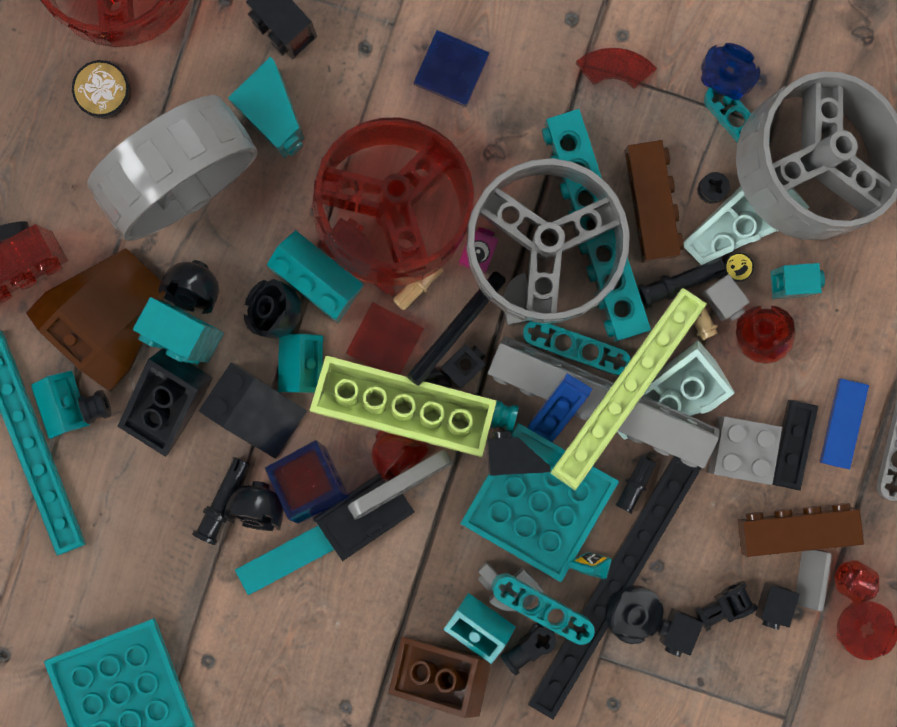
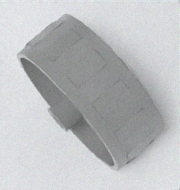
(824, 102)
(171, 167)
(605, 213)

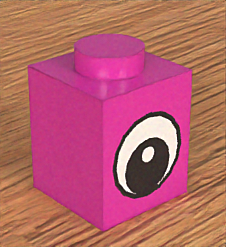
(484, 247)

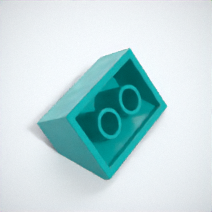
(315, 275)

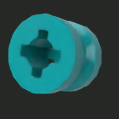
(504, 416)

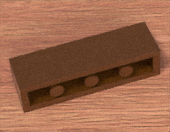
(653, 202)
(800, 531)

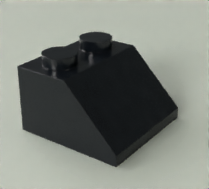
(512, 456)

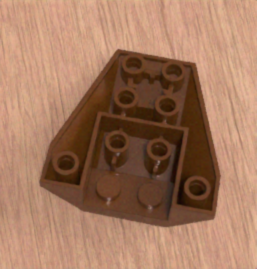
(95, 316)

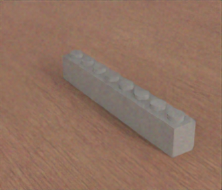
(648, 422)

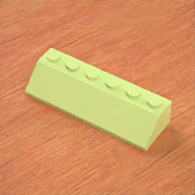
(401, 407)

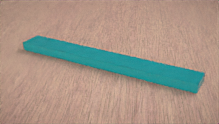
(36, 457)

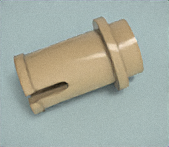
(705, 326)

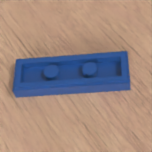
(559, 407)
(844, 423)

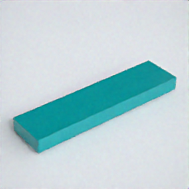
(283, 560)

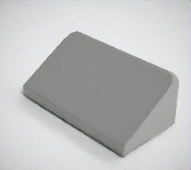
(813, 579)

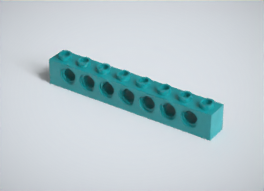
(572, 126)

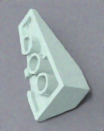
(730, 227)
(690, 383)

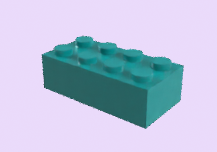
(177, 332)

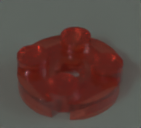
(871, 646)

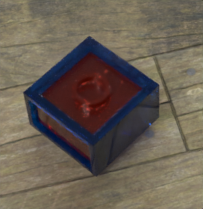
(306, 482)

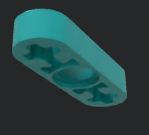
(716, 108)

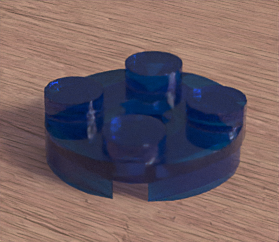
(720, 79)

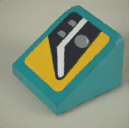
(591, 565)

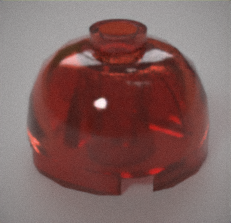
(765, 334)
(394, 453)

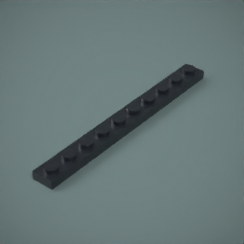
(622, 574)

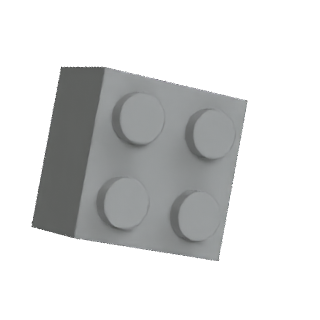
(745, 450)

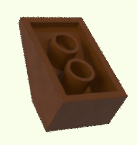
(440, 677)

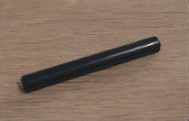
(453, 331)

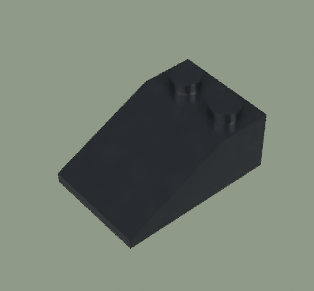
(164, 401)
(252, 410)

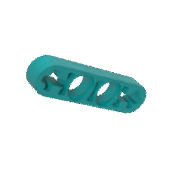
(575, 351)
(541, 611)

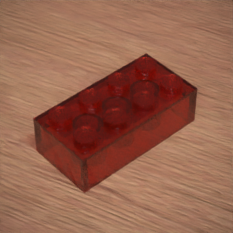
(28, 258)

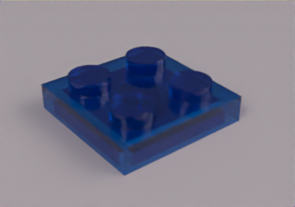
(451, 68)

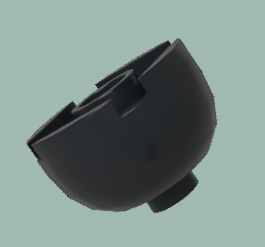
(190, 285)
(272, 309)
(255, 507)

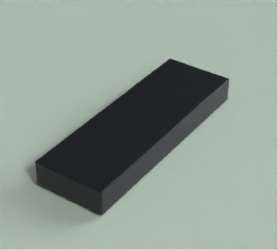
(794, 444)

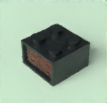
(285, 24)

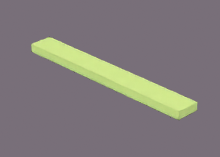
(628, 389)

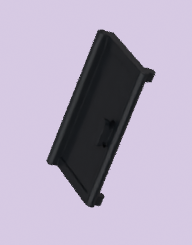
(351, 535)

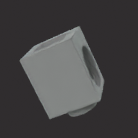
(726, 298)

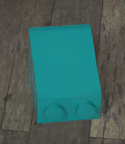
(268, 108)

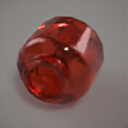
(857, 581)

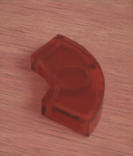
(616, 64)

